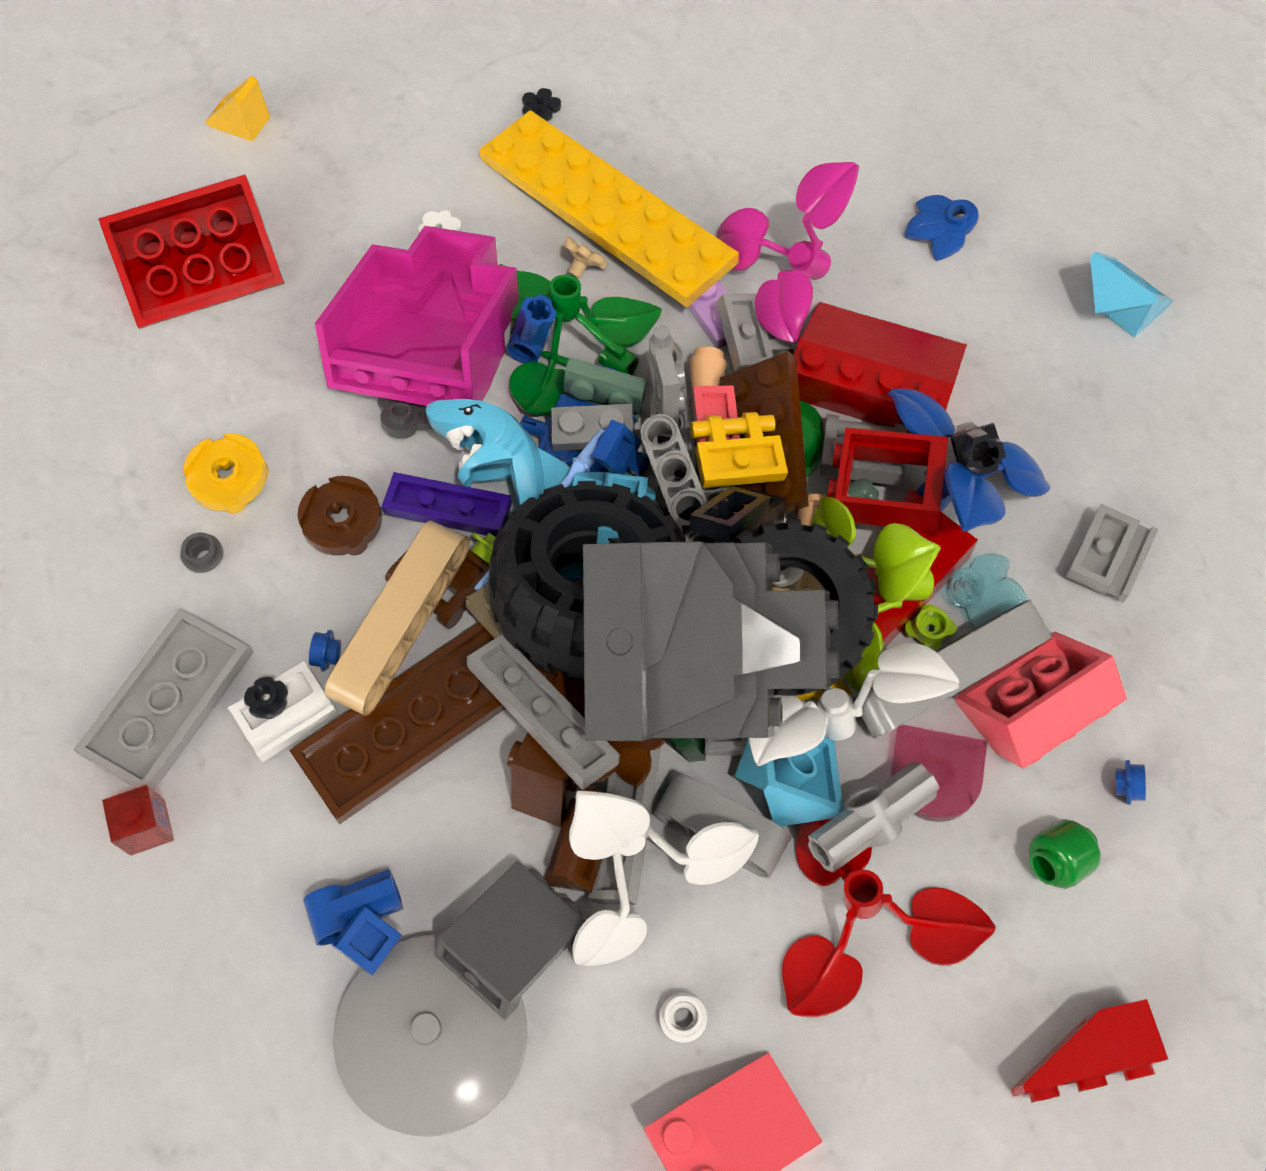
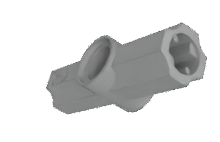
(873, 816)

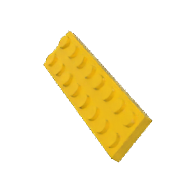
(610, 208)

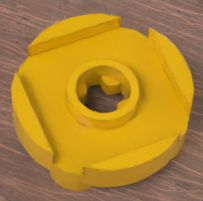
(235, 490)

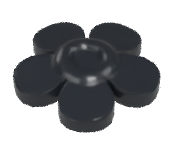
(541, 104)

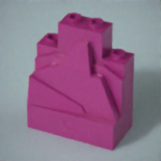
(420, 320)

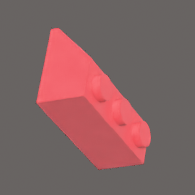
(1042, 698)

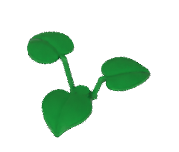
(620, 318)

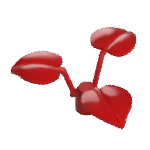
(825, 979)

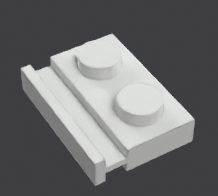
(305, 712)

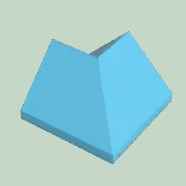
(1124, 294)
(797, 786)

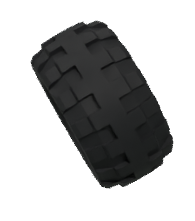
(528, 596)

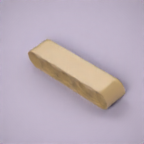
(397, 618)

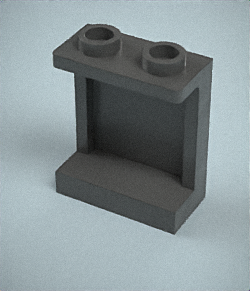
(509, 937)

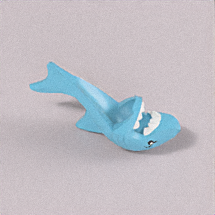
(499, 453)

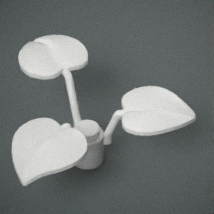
(904, 676)
(618, 826)

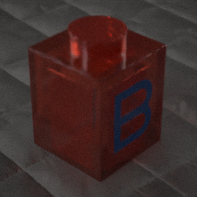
(137, 820)

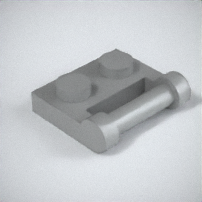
(873, 471)

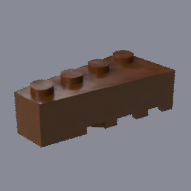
(536, 778)

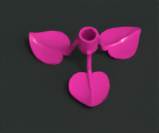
(785, 302)

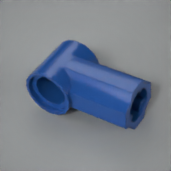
(531, 329)
(335, 905)

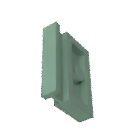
(603, 385)

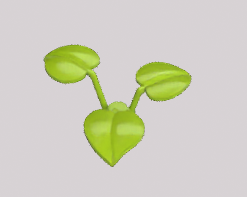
(901, 566)

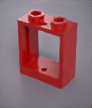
(891, 448)

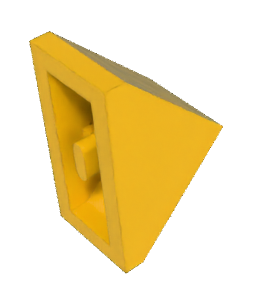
(241, 111)

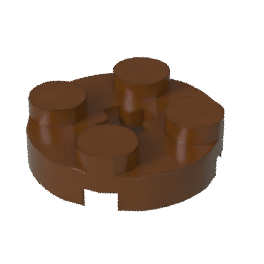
(346, 536)

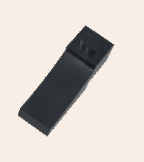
(736, 512)

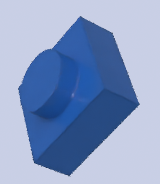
(366, 940)

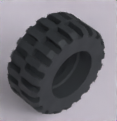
(837, 571)

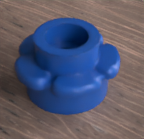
(324, 650)
(1131, 782)

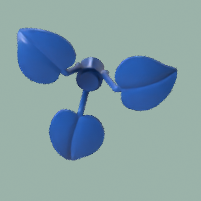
(972, 496)

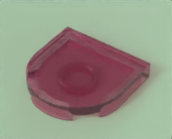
(953, 761)

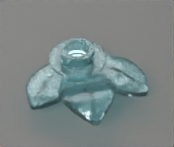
(991, 588)

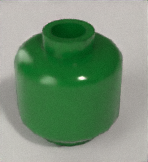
(1064, 854)

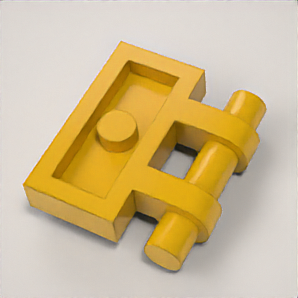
(738, 460)

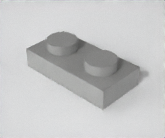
(578, 424)

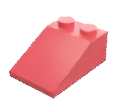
(736, 1125)

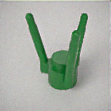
(612, 356)

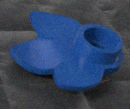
(940, 226)

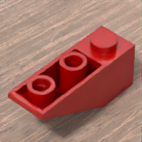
(1100, 1045)

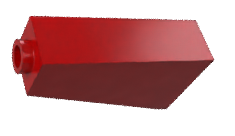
(954, 553)

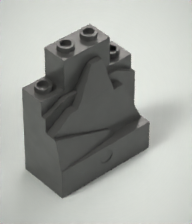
(697, 640)

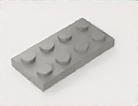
(164, 701)

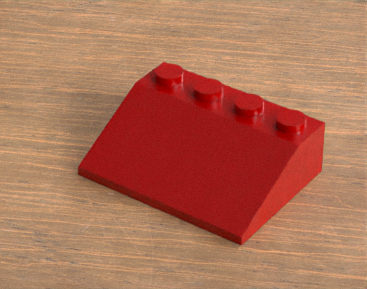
(191, 251)
(855, 360)

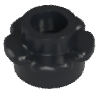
(274, 705)

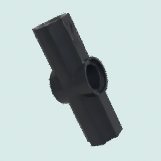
(978, 447)

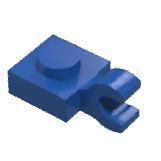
(617, 450)

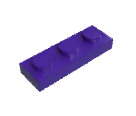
(446, 504)

